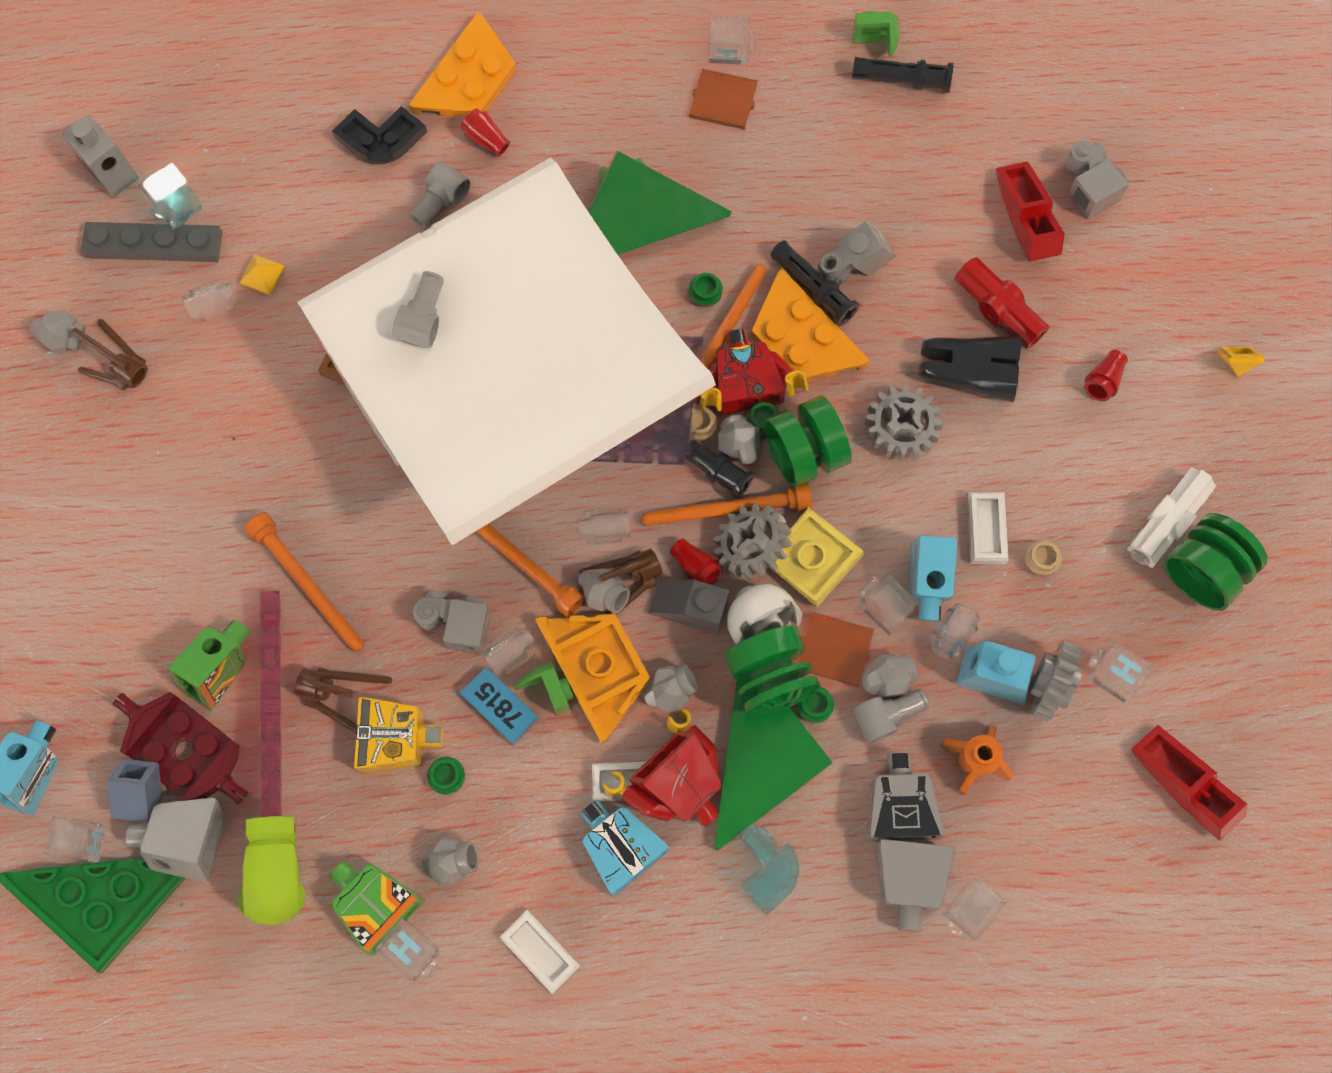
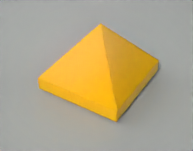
(262, 275)
(1241, 358)

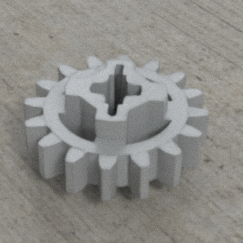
(903, 407)
(752, 541)
(1055, 680)

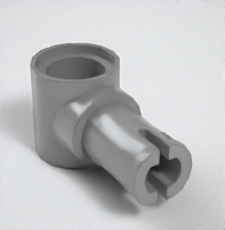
(443, 187)
(418, 320)
(881, 717)

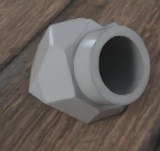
(56, 331)
(739, 439)
(603, 595)
(889, 676)
(670, 688)
(451, 860)

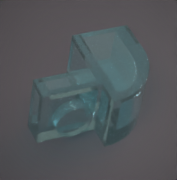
(171, 196)
(779, 871)

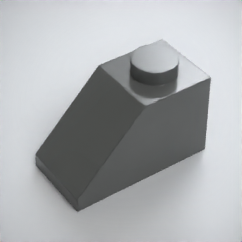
(690, 603)

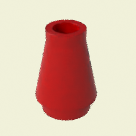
(483, 131)
(1106, 376)
(695, 562)

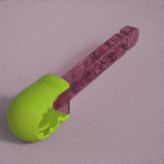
(270, 865)

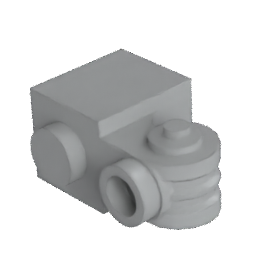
(1098, 180)
(860, 249)
(465, 620)

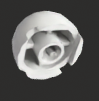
(760, 610)

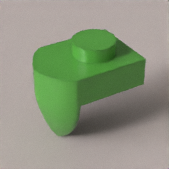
(877, 28)
(558, 690)

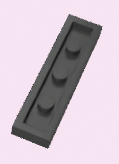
(151, 242)

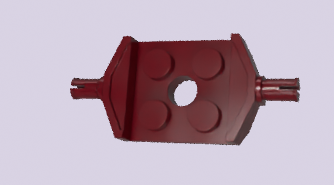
(161, 727)

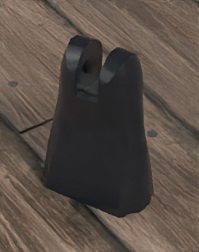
(974, 364)

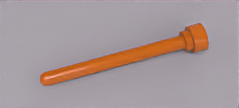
(732, 316)
(794, 498)
(262, 529)
(566, 598)

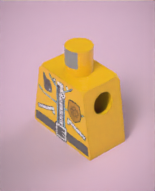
(391, 736)

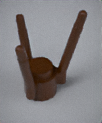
(127, 369)
(641, 567)
(318, 686)

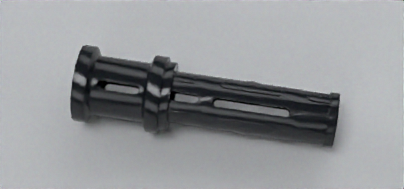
(918, 74)
(825, 295)
(721, 470)

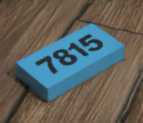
(499, 705)

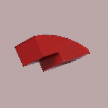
(1030, 211)
(1190, 782)

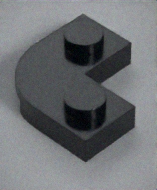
(382, 143)

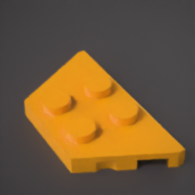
(468, 74)
(804, 333)
(598, 666)

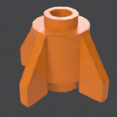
(972, 764)

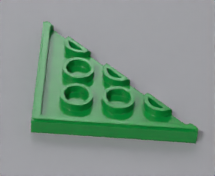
(644, 206)
(764, 765)
(94, 904)

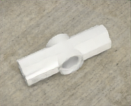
(1171, 517)

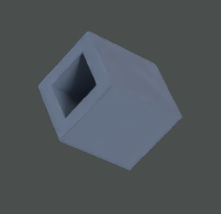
(134, 790)

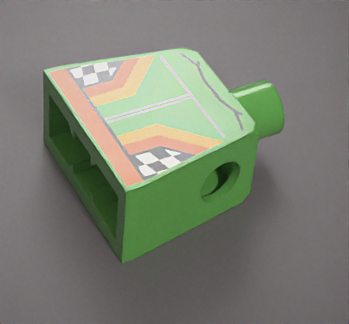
(210, 664)
(371, 903)

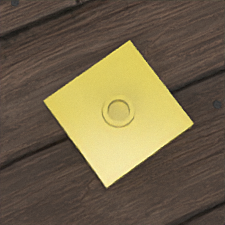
(817, 558)

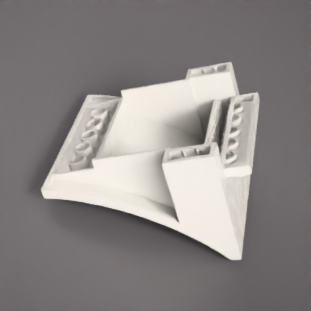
(535, 354)

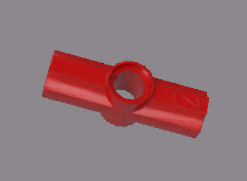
(1001, 302)

